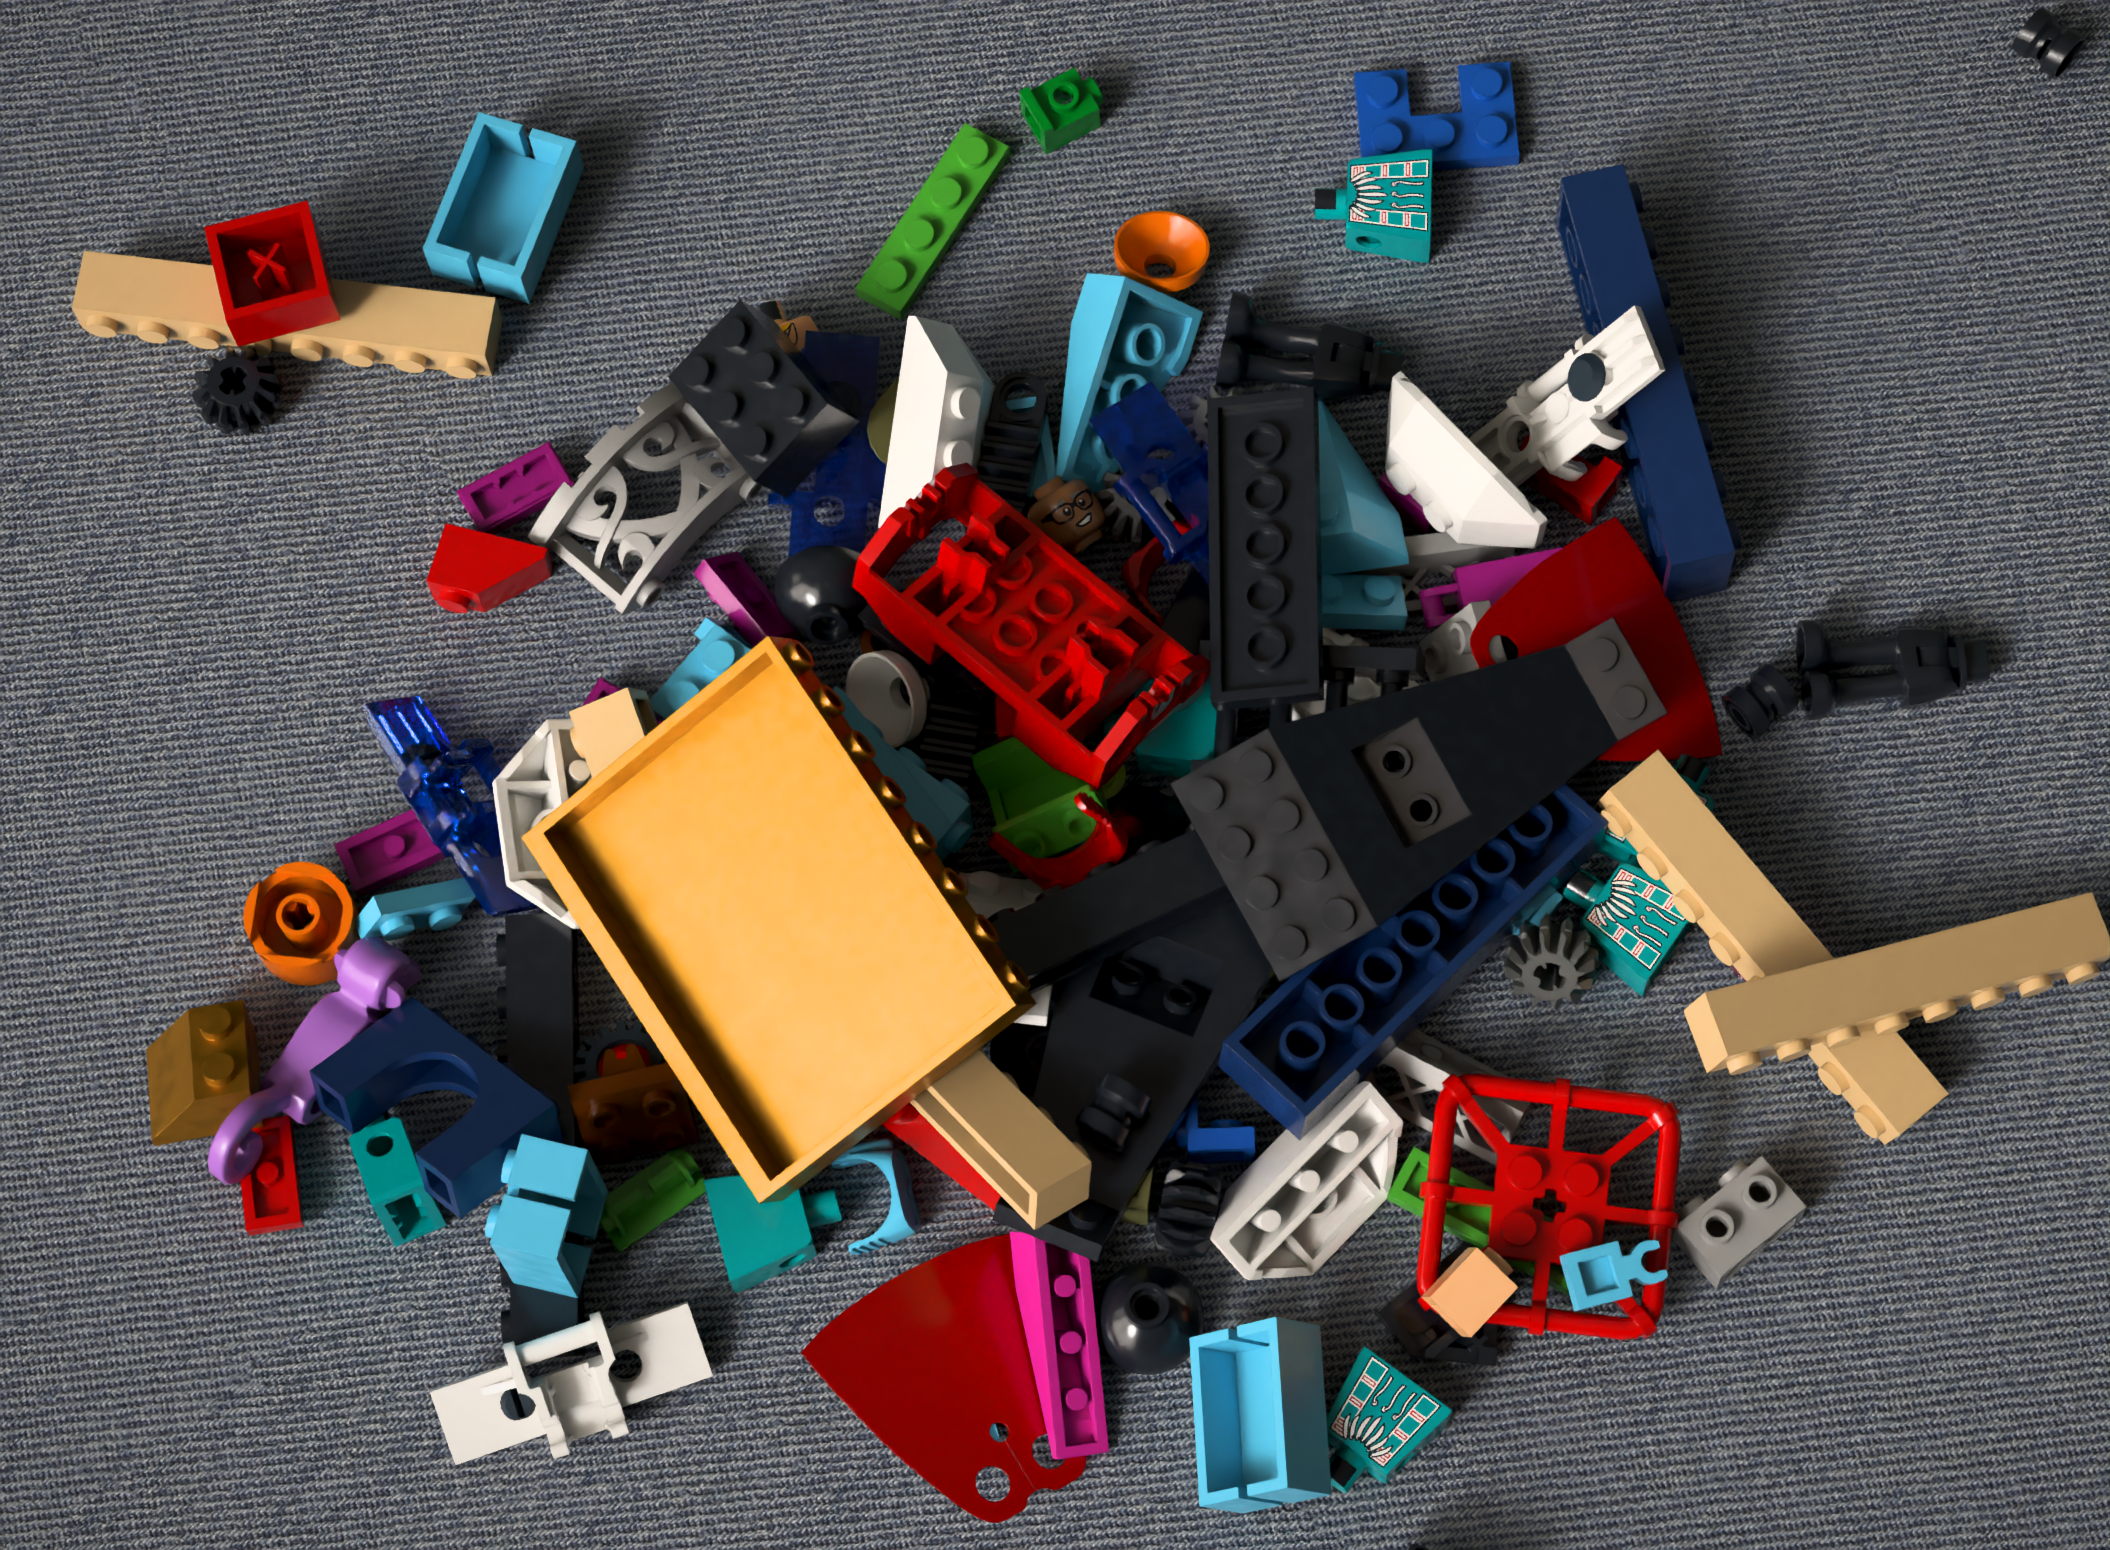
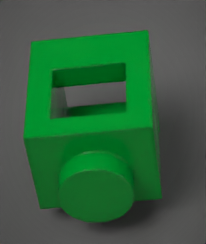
(1060, 123)

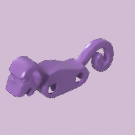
(371, 980)

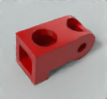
(1582, 497)

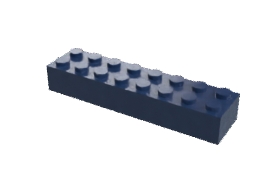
(1666, 444)
(1364, 999)

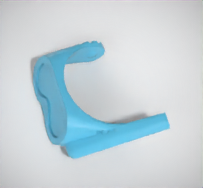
(903, 1213)

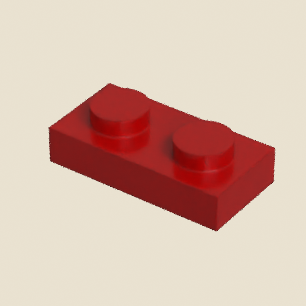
(273, 1186)

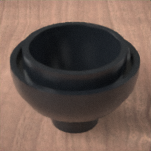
(818, 595)
(1154, 1343)

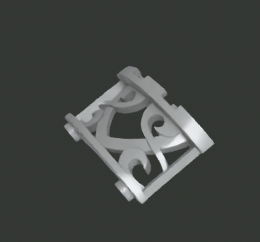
(573, 510)

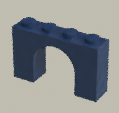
(422, 1052)

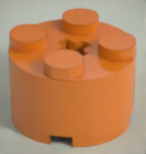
(286, 902)

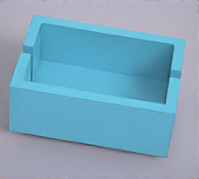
(503, 208)
(549, 1194)
(1260, 1415)

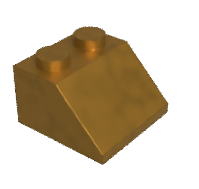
(201, 1072)

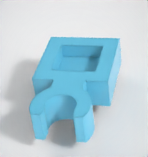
(1603, 1275)

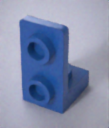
(1220, 1143)

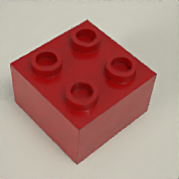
(272, 273)

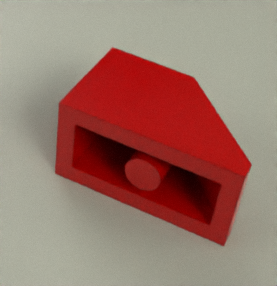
(483, 569)

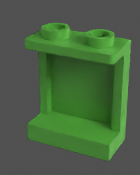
(1033, 800)

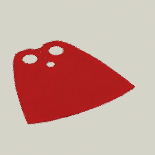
(1583, 587)
(938, 1365)

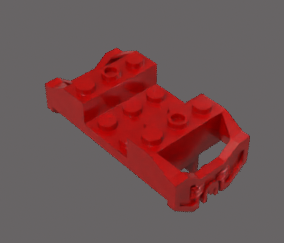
(1029, 626)

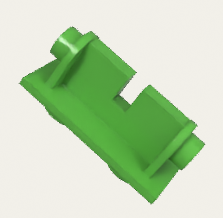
(651, 1198)

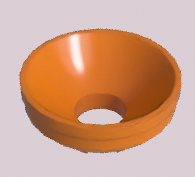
(1166, 240)

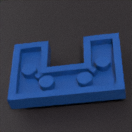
(1474, 138)

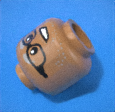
(1068, 513)

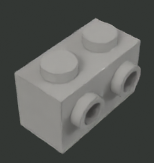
(1737, 1220)

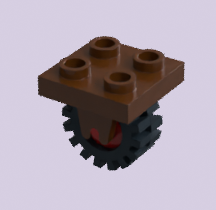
(629, 1097)

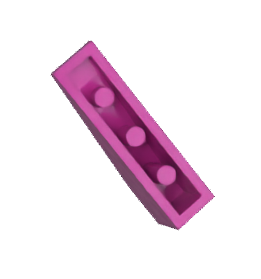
(1062, 1343)

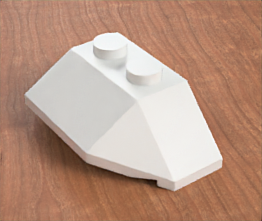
(937, 411)
(1452, 477)
(525, 793)
(1311, 1192)

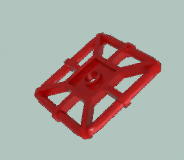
(1575, 1177)

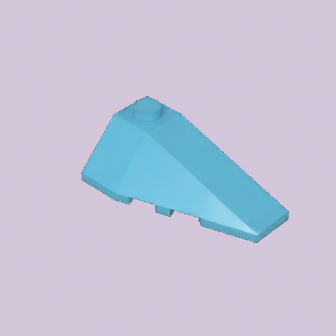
(1116, 345)
(1357, 517)

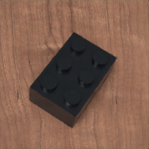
(763, 399)

